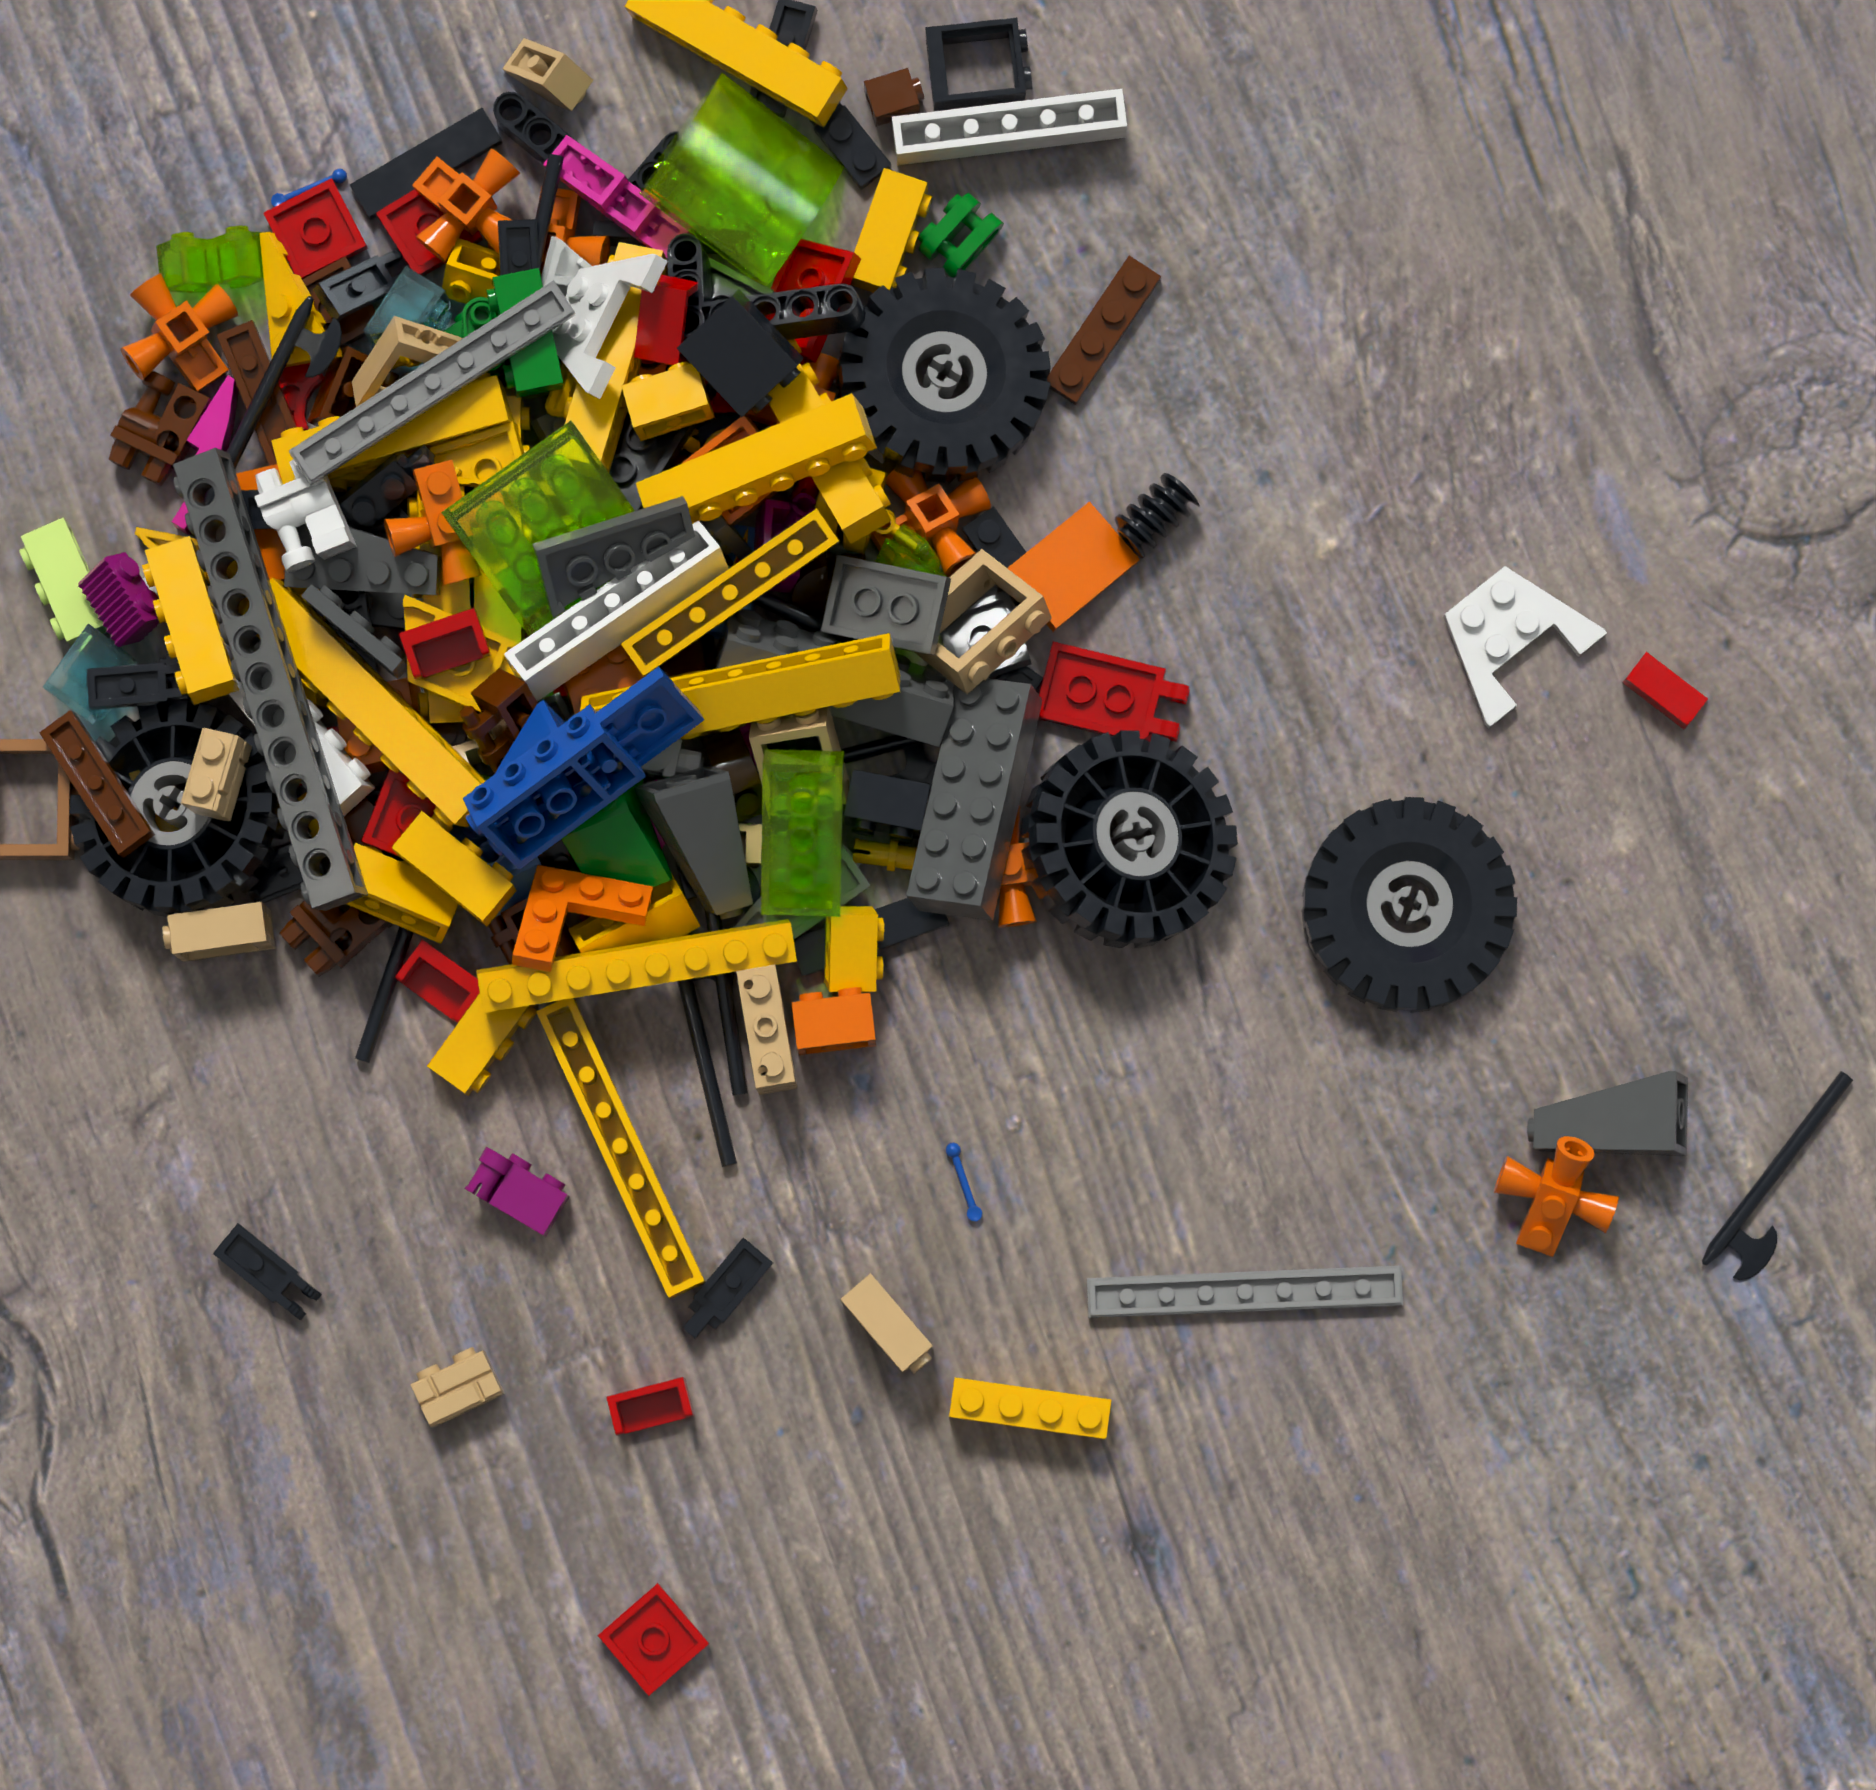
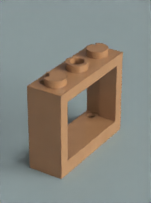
(65, 844)

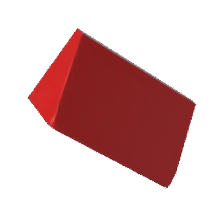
(1665, 690)

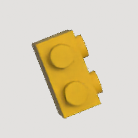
(470, 271)
(667, 400)
(852, 949)

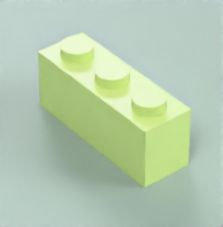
(60, 568)

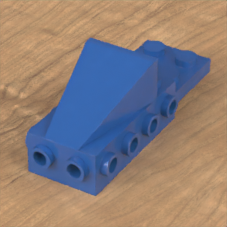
(574, 768)

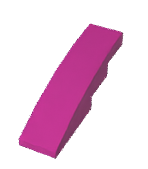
(615, 196)
(212, 431)

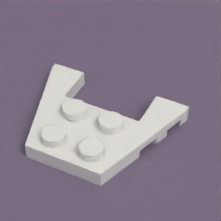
(596, 299)
(1501, 622)

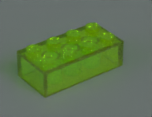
(802, 832)

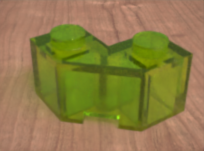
(195, 263)

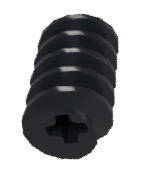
(1154, 513)

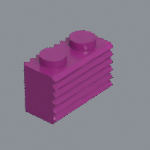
(121, 599)

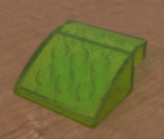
(742, 180)
(532, 499)

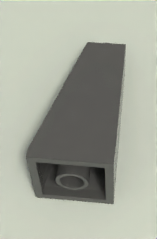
(703, 834)
(1624, 1119)

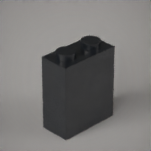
(741, 354)

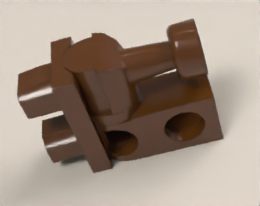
(154, 436)
(337, 932)

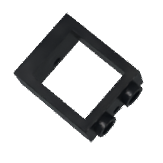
(971, 32)

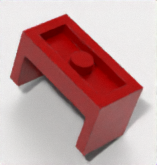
(663, 320)
(445, 644)
(439, 981)
(650, 1406)

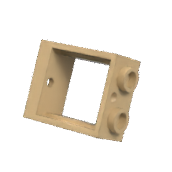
(398, 339)
(796, 727)
(219, 932)
(888, 1325)

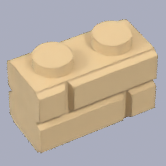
(216, 774)
(457, 1387)

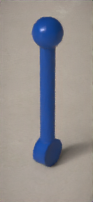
(338, 176)
(974, 1213)

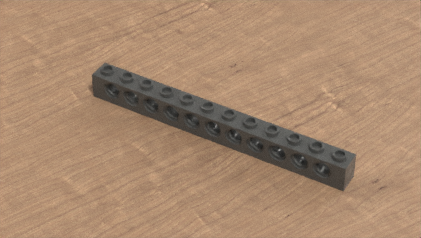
(344, 879)

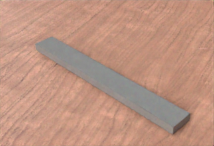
(432, 382)
(1244, 1291)

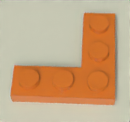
(564, 891)

